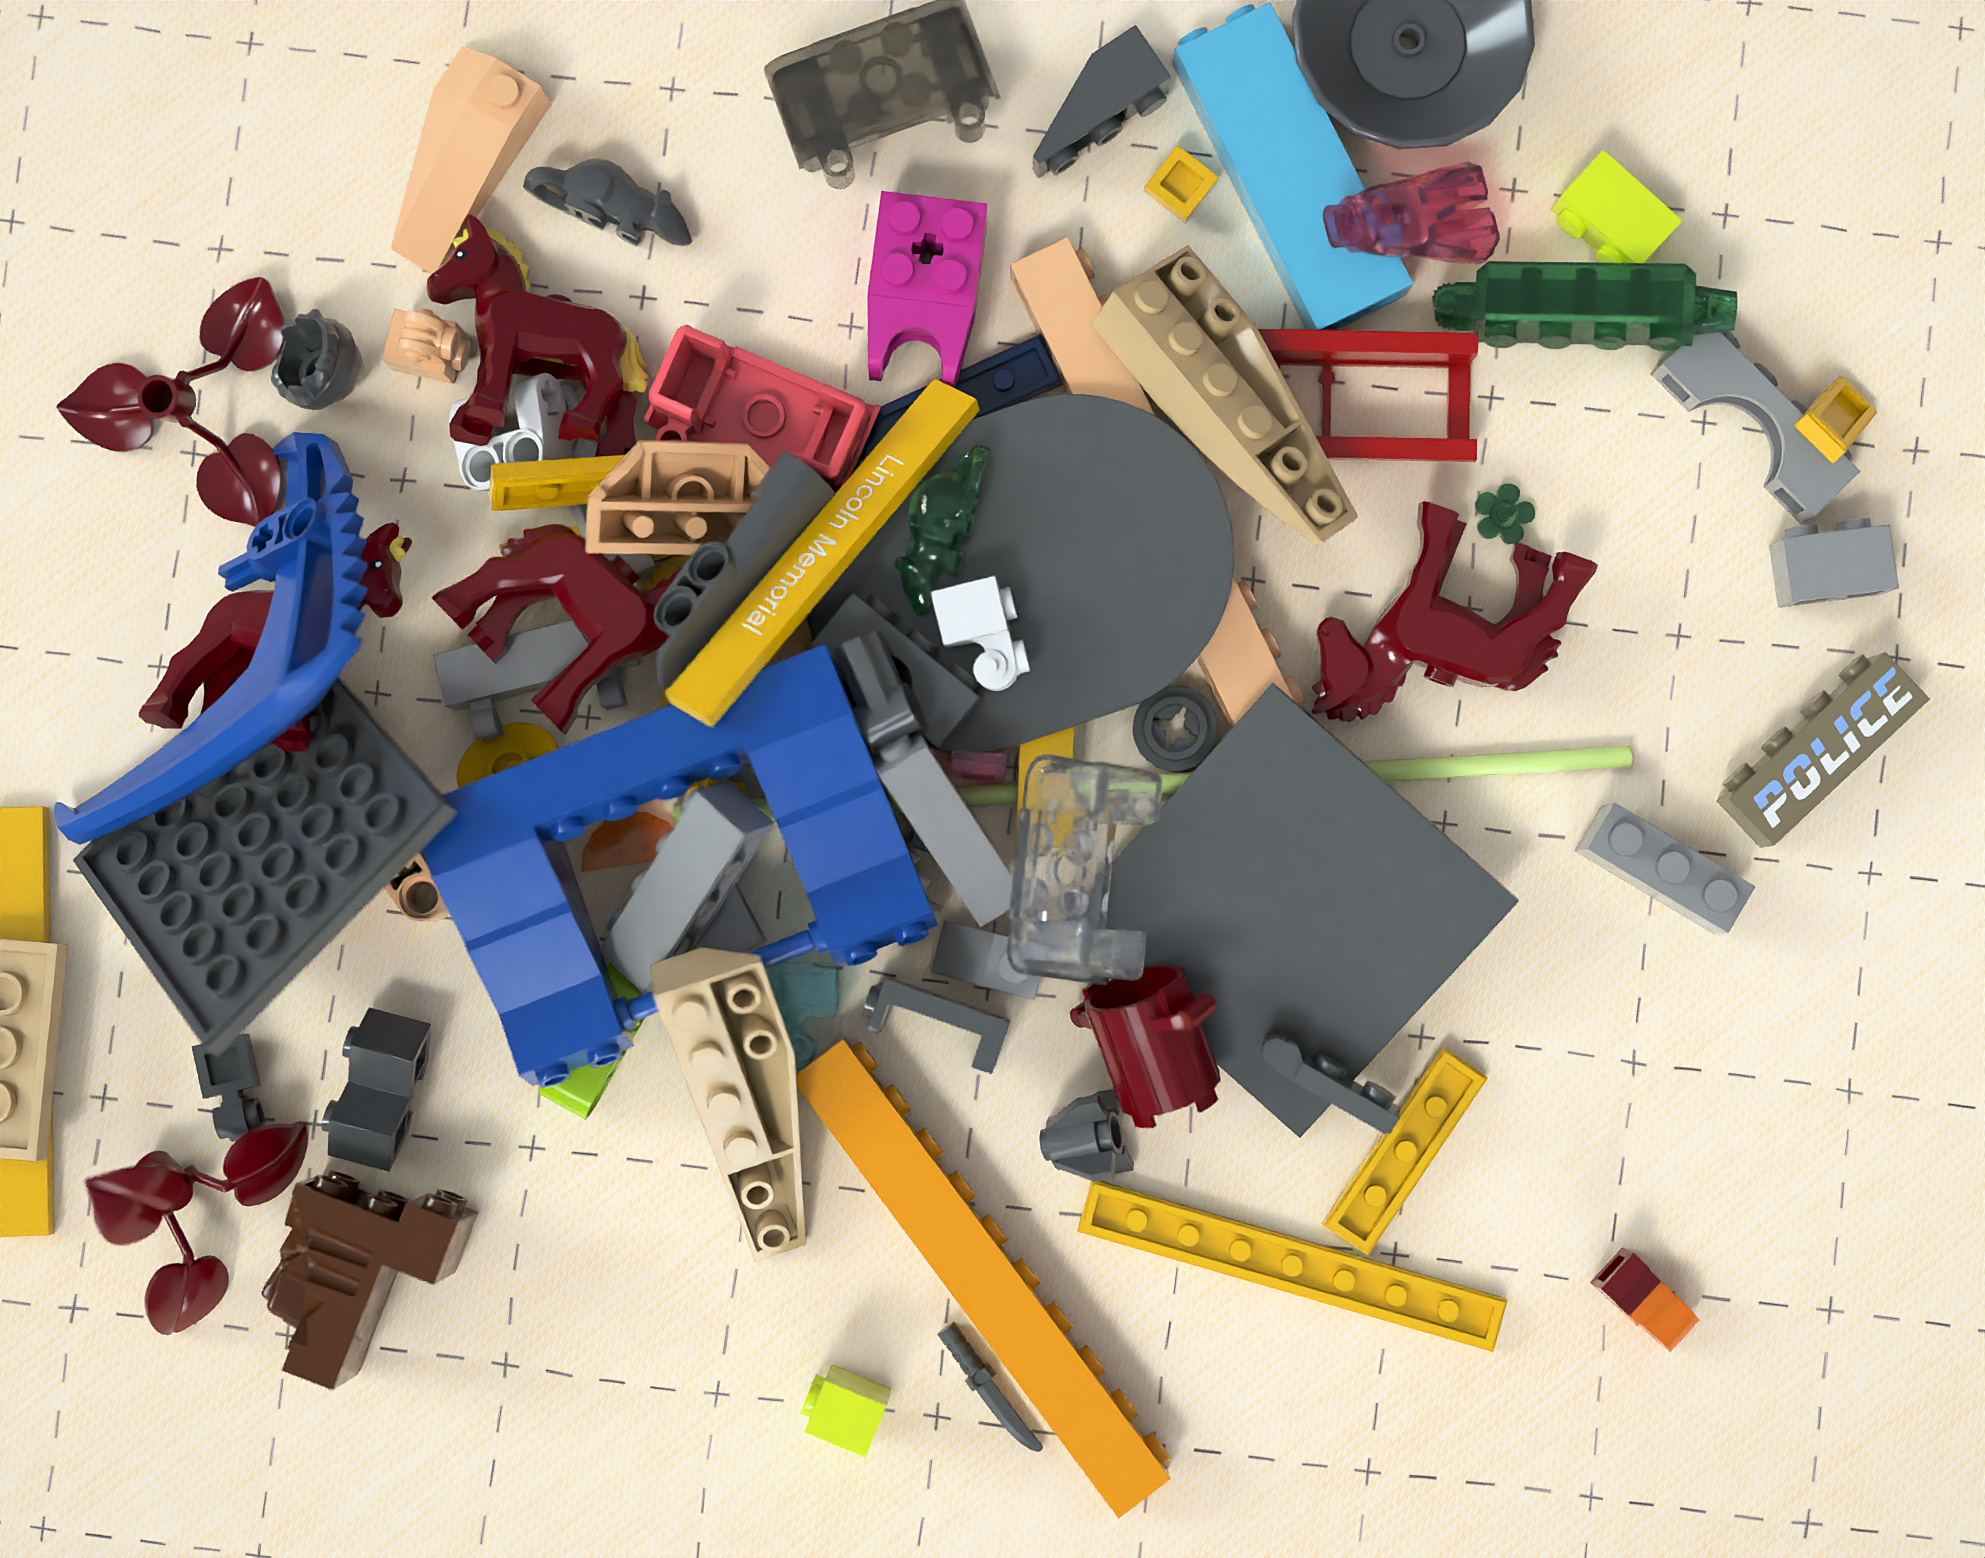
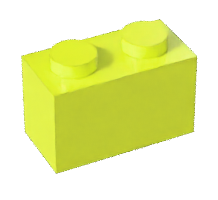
(1614, 213)
(845, 1409)

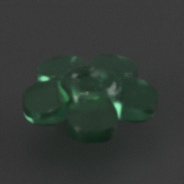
(1503, 514)

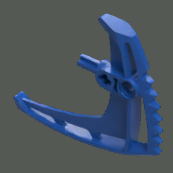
(305, 644)

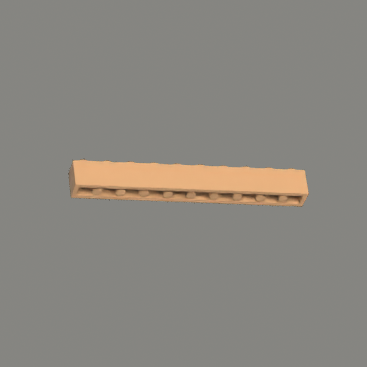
(1062, 307)

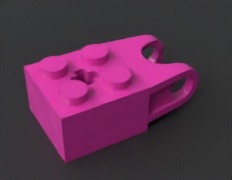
(918, 299)

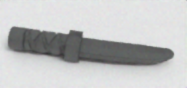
(981, 1380)

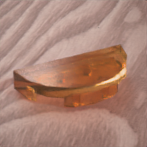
(624, 842)

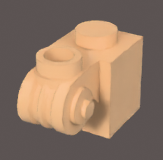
(426, 345)

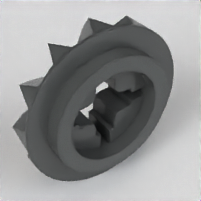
(1199, 720)

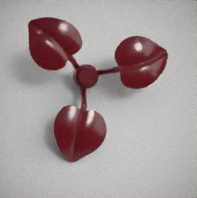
(119, 402)
(134, 1200)

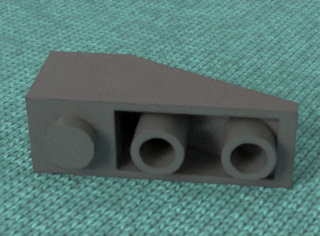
(1112, 87)

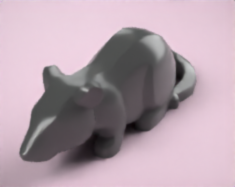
(604, 194)

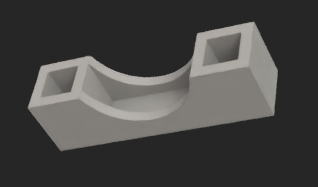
(1720, 374)

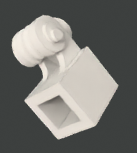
(980, 615)

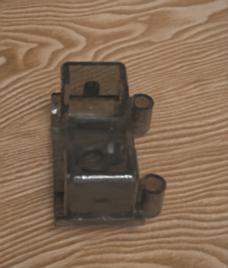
(881, 83)

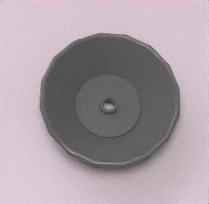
(1429, 96)

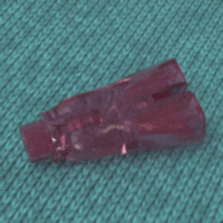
(1419, 217)

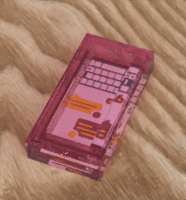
(978, 766)

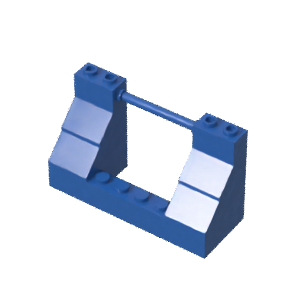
(523, 911)

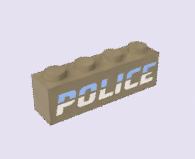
(1822, 749)

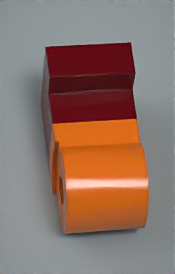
(1645, 1299)

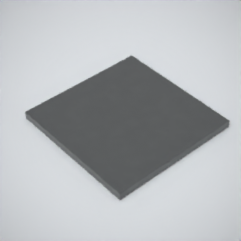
(265, 865)
(1300, 900)

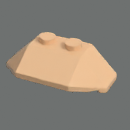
(672, 497)

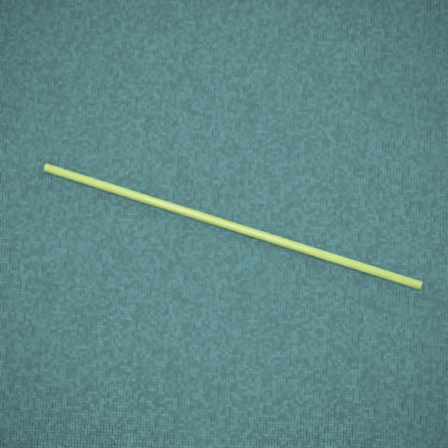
(1387, 769)

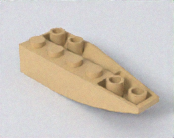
(1224, 390)
(742, 1085)

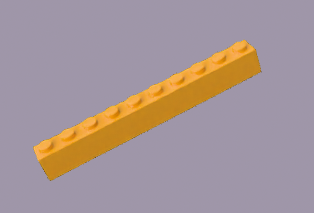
(983, 1277)

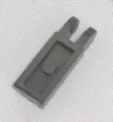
(1328, 1081)

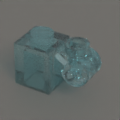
(802, 993)

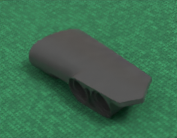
(725, 574)

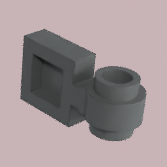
(227, 1077)

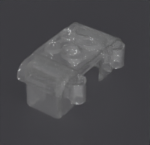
(1067, 869)

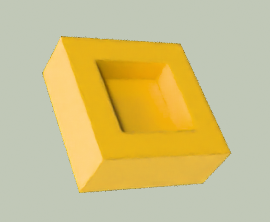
(1181, 184)

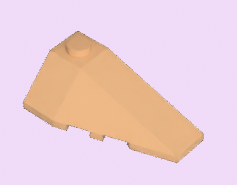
(467, 144)

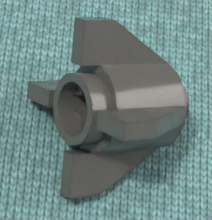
(1087, 1138)

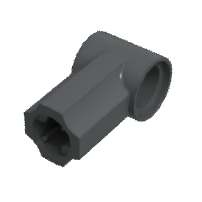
(883, 703)

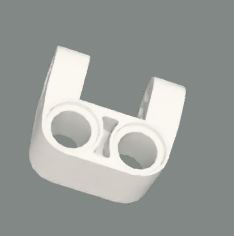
(539, 413)

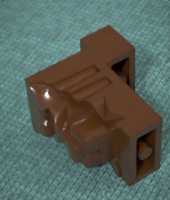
(345, 1262)

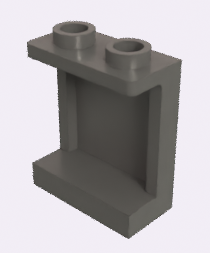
(989, 1025)

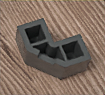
(372, 1112)

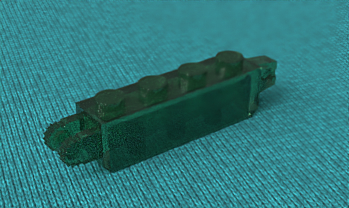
(1585, 305)

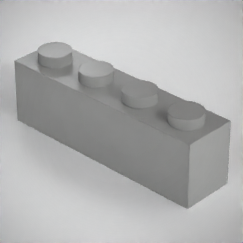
(686, 881)

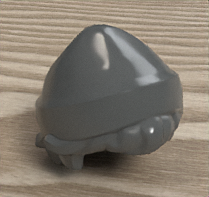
(317, 362)

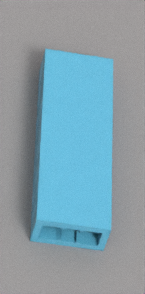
(1284, 164)

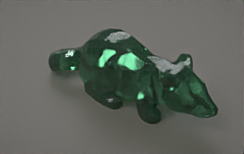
(937, 516)

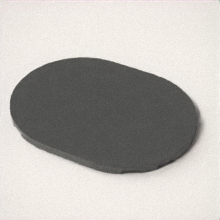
(1108, 555)

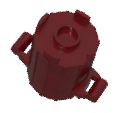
(1153, 1042)

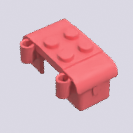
(738, 397)

